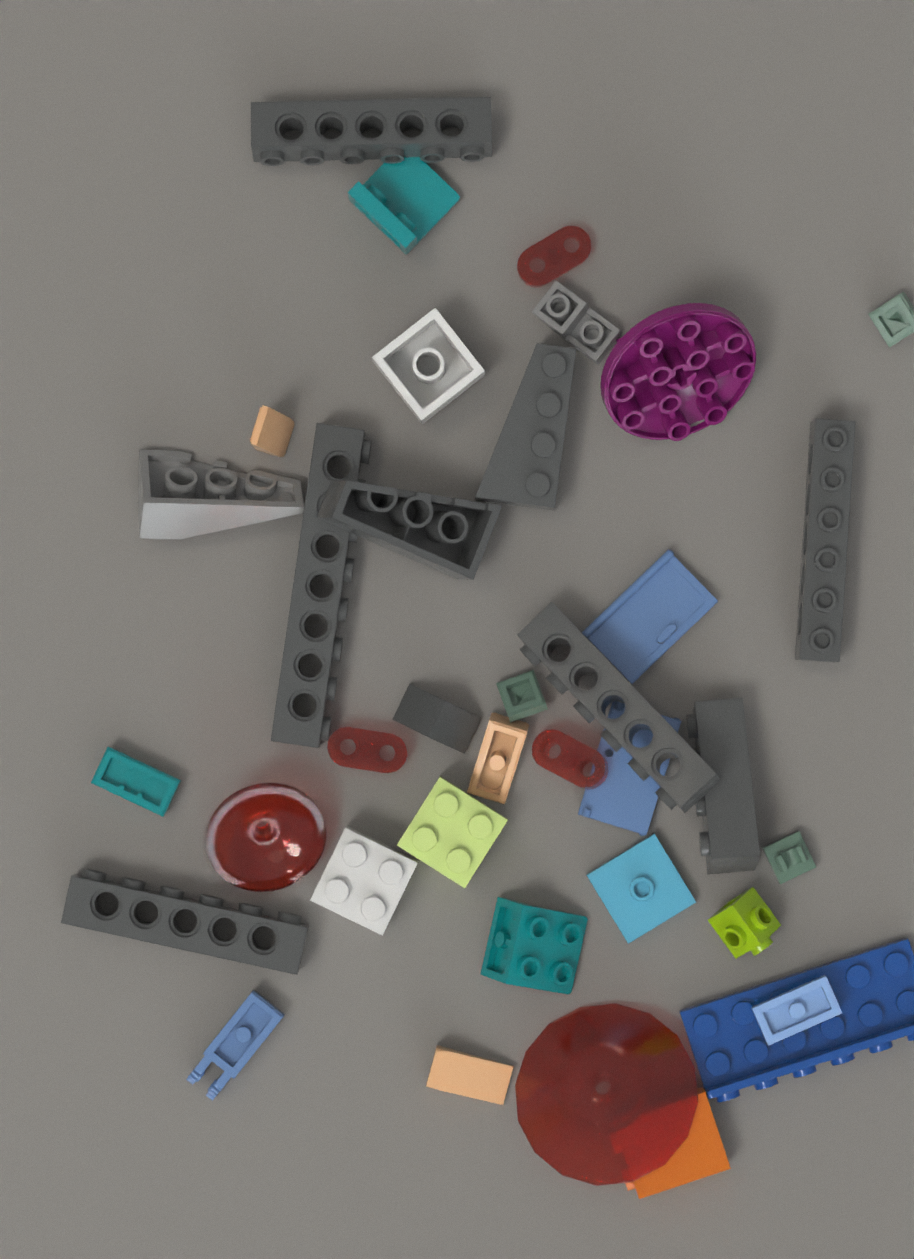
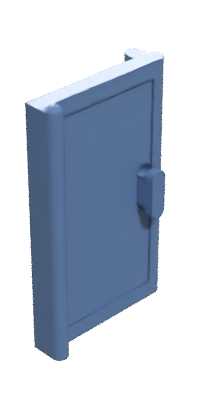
(649, 614)
(624, 796)

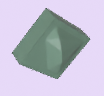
(894, 319)
(521, 696)

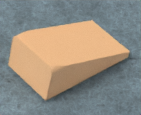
(271, 432)
(498, 758)
(469, 1075)

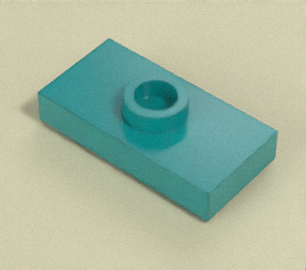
(135, 781)

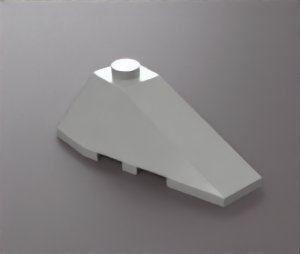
(195, 498)

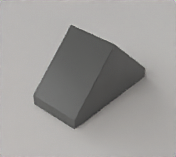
(436, 718)

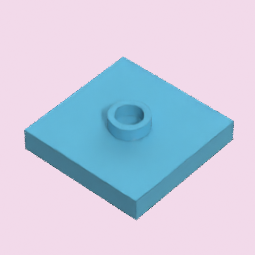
(641, 888)

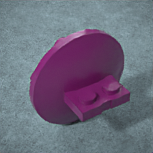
(678, 371)

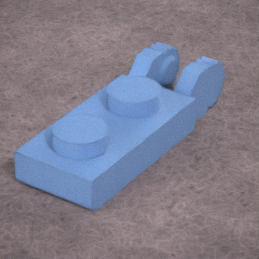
(238, 1041)

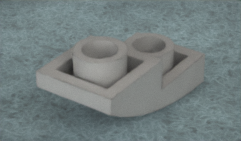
(577, 322)

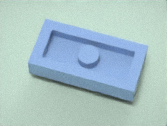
(796, 1010)

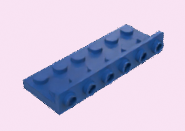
(875, 1005)

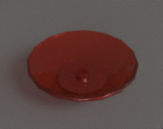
(613, 1133)

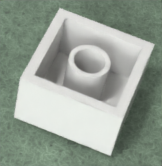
(428, 366)
(364, 880)

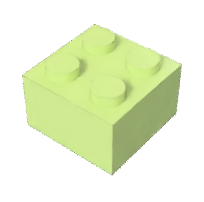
(452, 832)

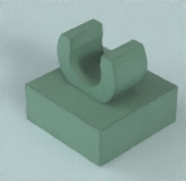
(789, 857)

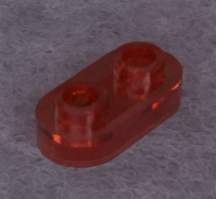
(554, 255)
(367, 750)
(571, 759)

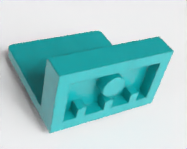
(404, 200)
(533, 946)

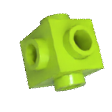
(745, 924)

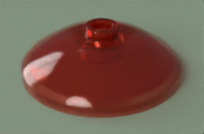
(271, 854)

